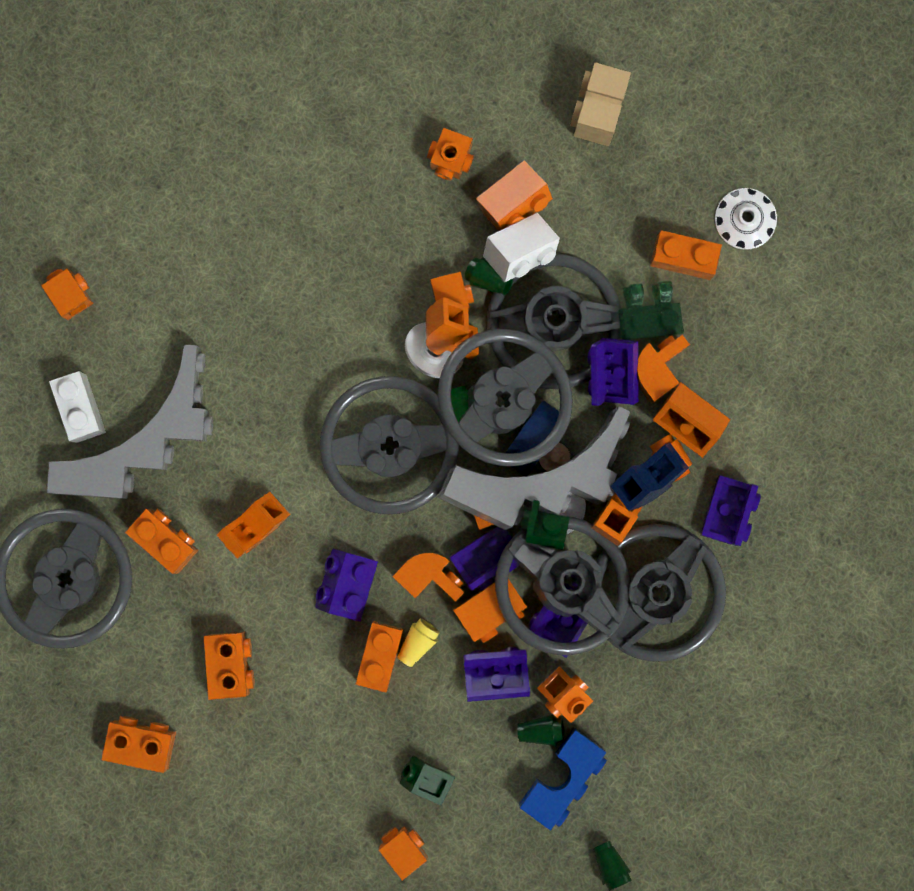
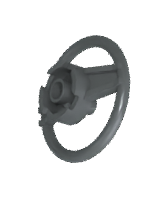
(579, 317)
(517, 390)
(365, 447)
(675, 574)
(52, 596)
(587, 598)

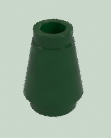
(483, 276)
(544, 730)
(611, 866)

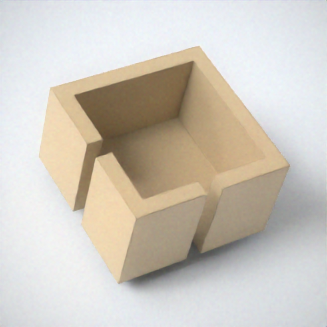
(599, 112)

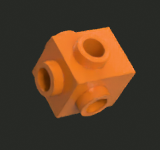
(450, 144)
(565, 695)

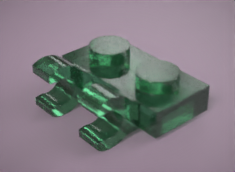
(653, 320)

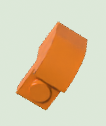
(448, 327)
(653, 374)
(615, 520)
(253, 525)
(423, 569)

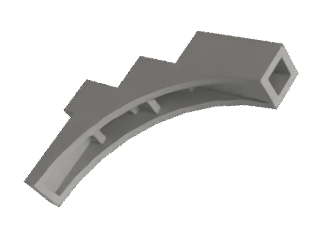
(178, 419)
(501, 499)

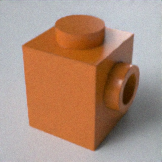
(453, 288)
(67, 292)
(403, 850)

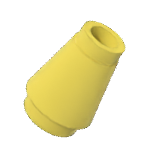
(418, 641)

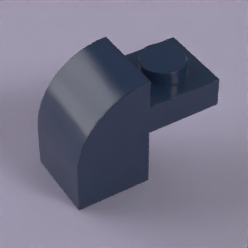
(533, 433)
(651, 479)

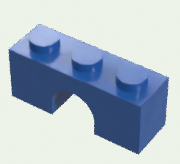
(549, 803)

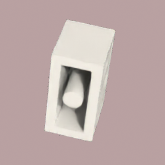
(521, 247)
(77, 407)

